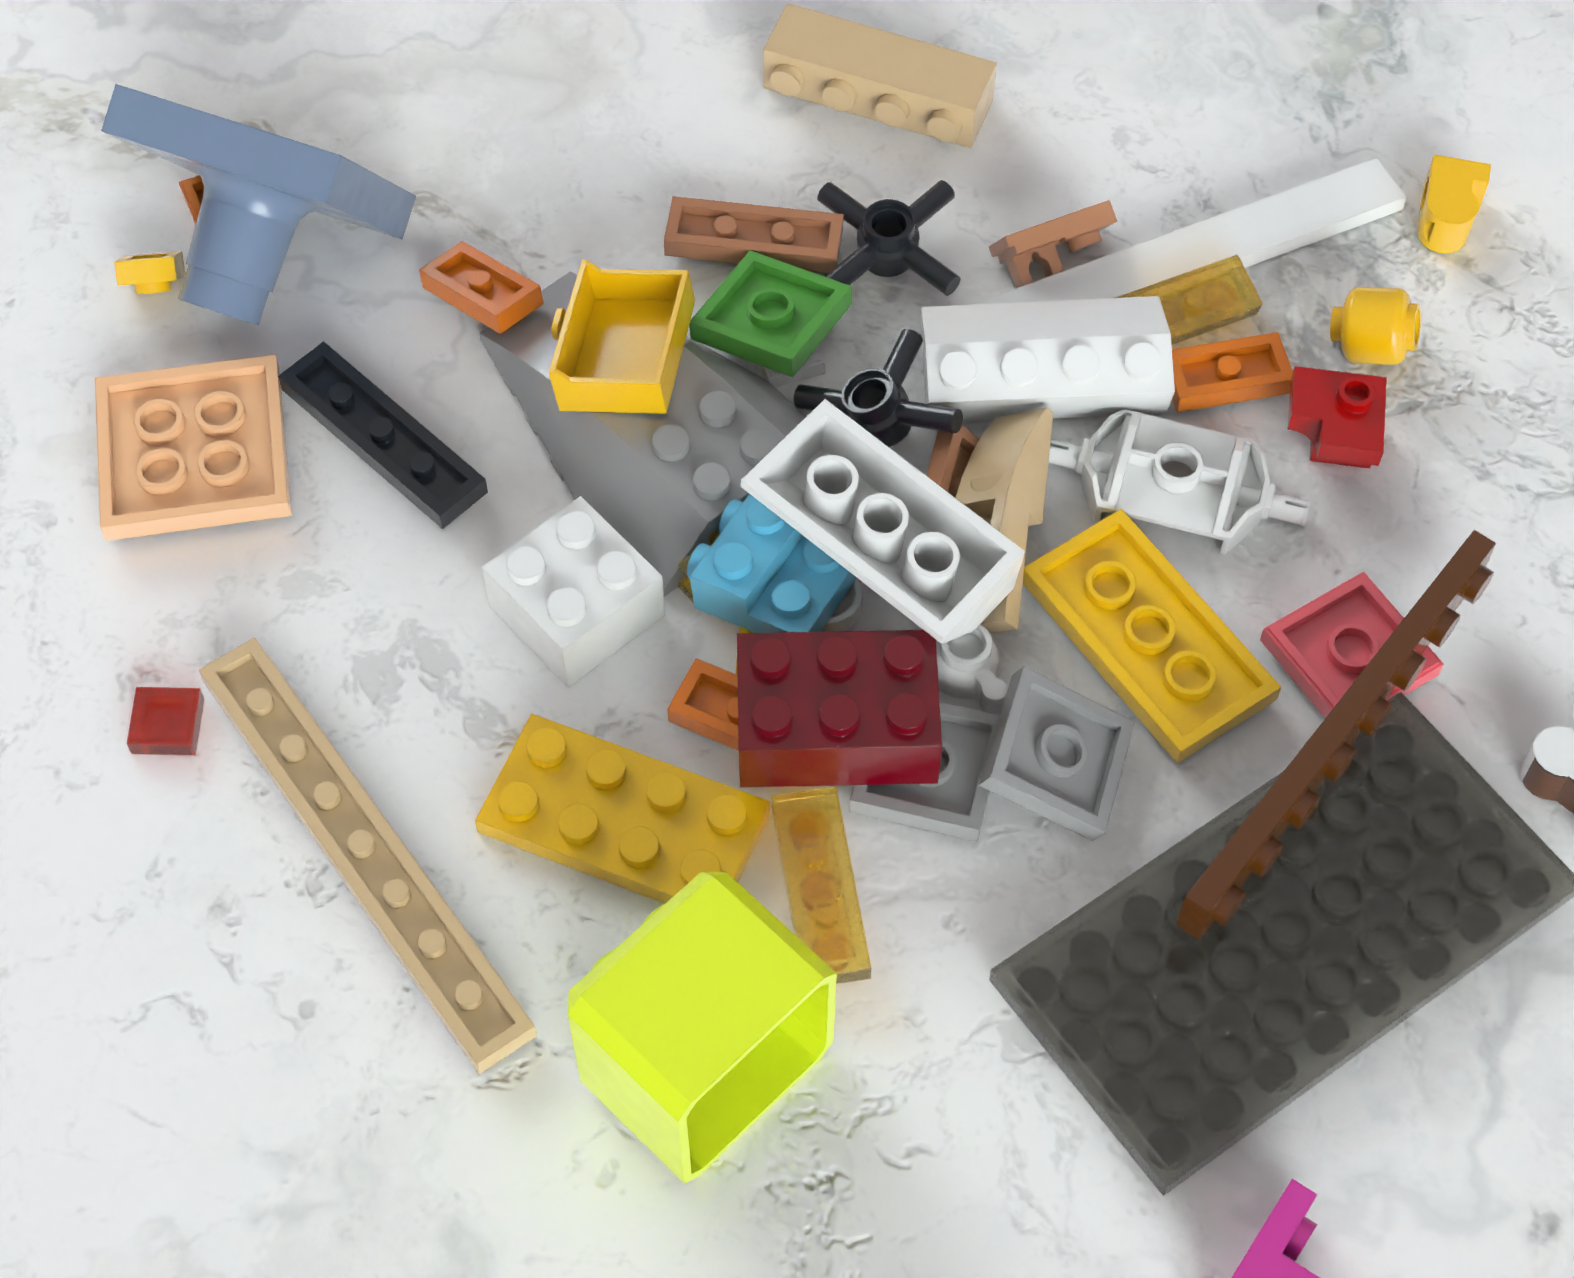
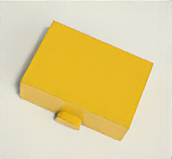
(620, 339)

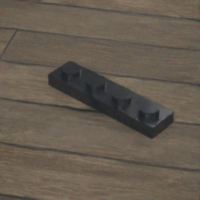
(383, 435)

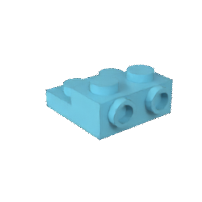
(765, 574)

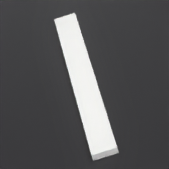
(1251, 231)

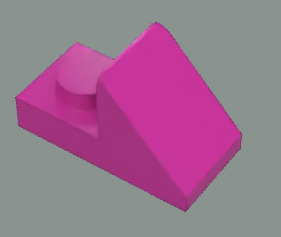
(1281, 1238)

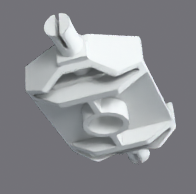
(1218, 500)

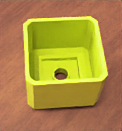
(701, 1021)

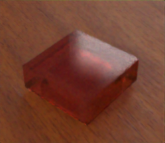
(165, 721)

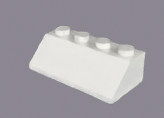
(1049, 354)
(887, 523)

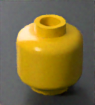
(1376, 325)

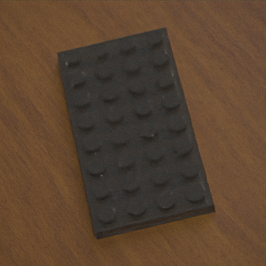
(1354, 928)

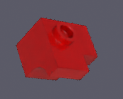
(1339, 415)

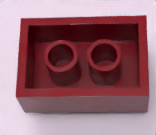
(838, 708)

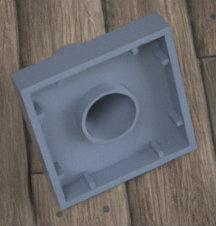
(251, 196)

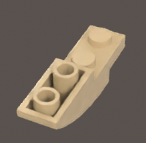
(1008, 490)

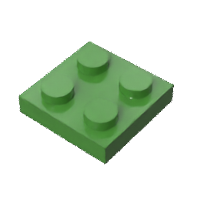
(771, 313)

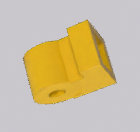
(1450, 202)

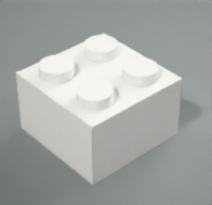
(574, 591)

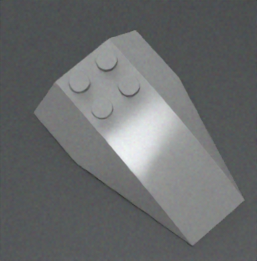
(649, 473)

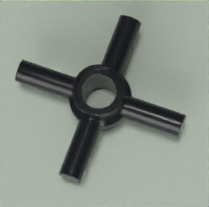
(890, 236)
(879, 401)

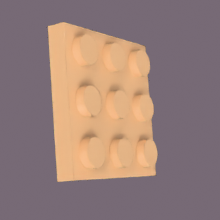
(191, 447)

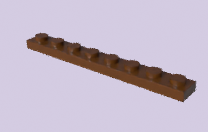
(1329, 749)

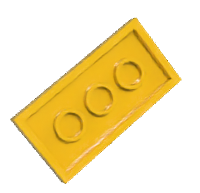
(1150, 635)
(618, 812)

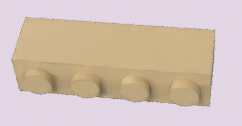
(879, 75)

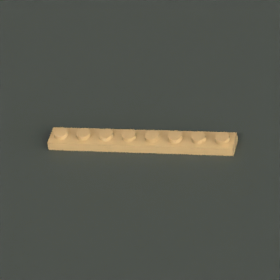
(369, 857)

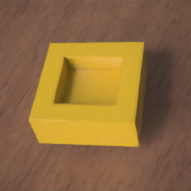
(150, 271)

